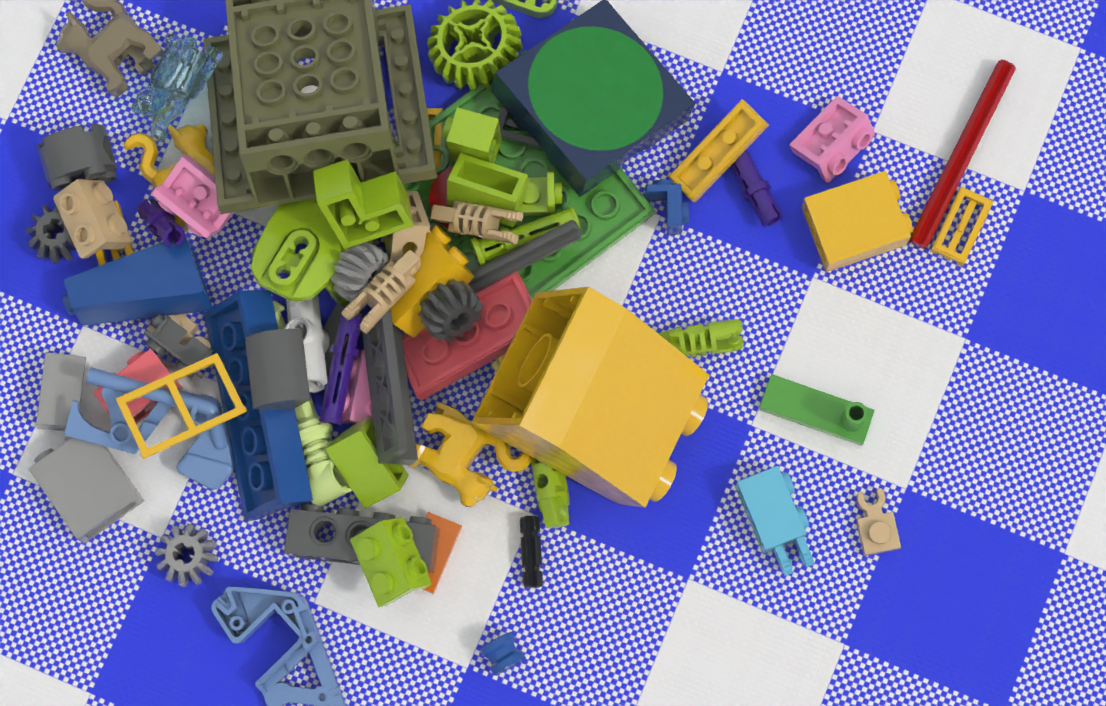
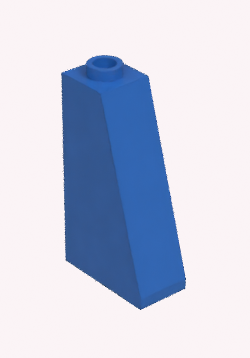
(139, 286)

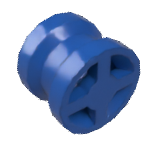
(502, 653)

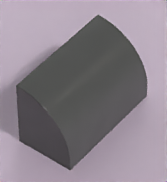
(277, 369)

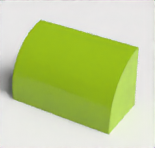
(486, 185)
(357, 461)

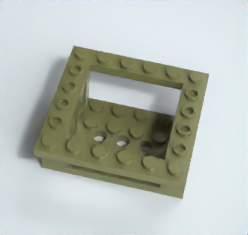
(275, 136)

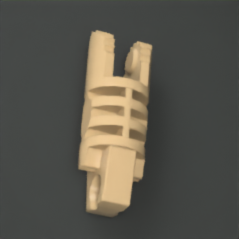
(477, 220)
(384, 290)

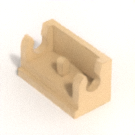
(416, 234)

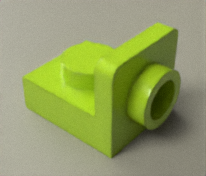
(541, 196)

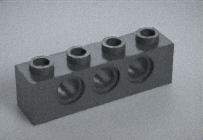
(305, 525)

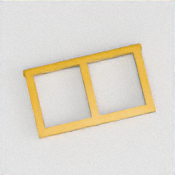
(169, 382)

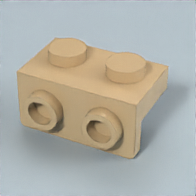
(91, 217)

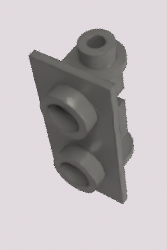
(167, 339)

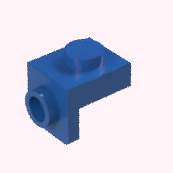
(676, 210)

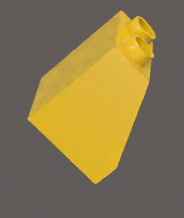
(595, 395)

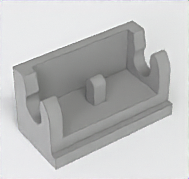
(59, 387)

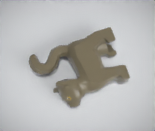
(111, 45)

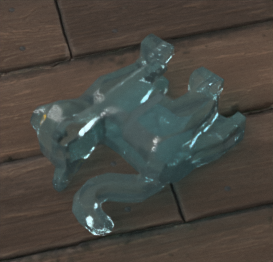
(178, 76)

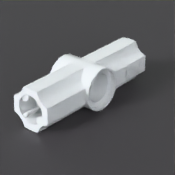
(306, 316)

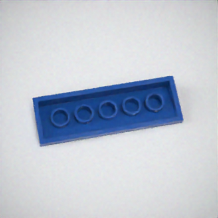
(262, 441)

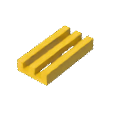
(950, 253)

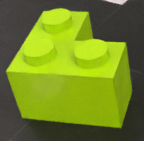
(364, 209)

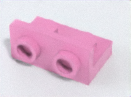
(834, 138)

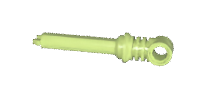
(315, 436)

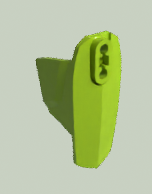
(311, 269)

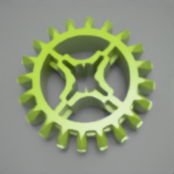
(475, 30)

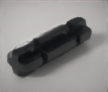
(531, 552)

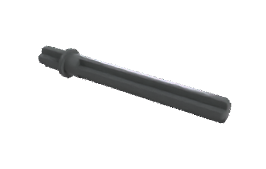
(525, 255)

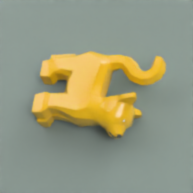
(187, 139)
(459, 450)

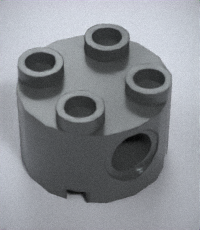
(77, 155)

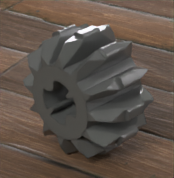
(43, 240)
(450, 310)

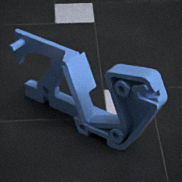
(208, 458)
(246, 609)

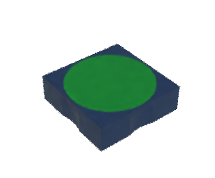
(592, 96)

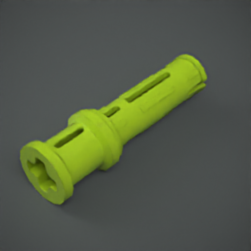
(479, 245)

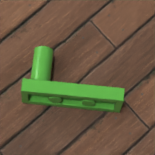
(817, 410)

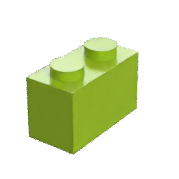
(472, 135)

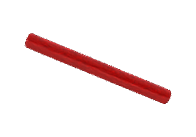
(962, 154)

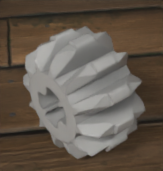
(357, 268)
(178, 567)

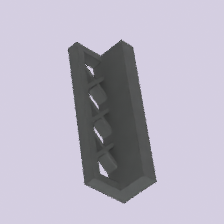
(389, 393)

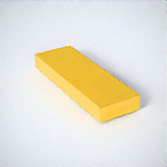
(718, 150)

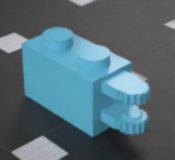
(774, 515)

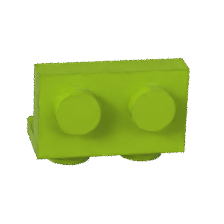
(390, 560)

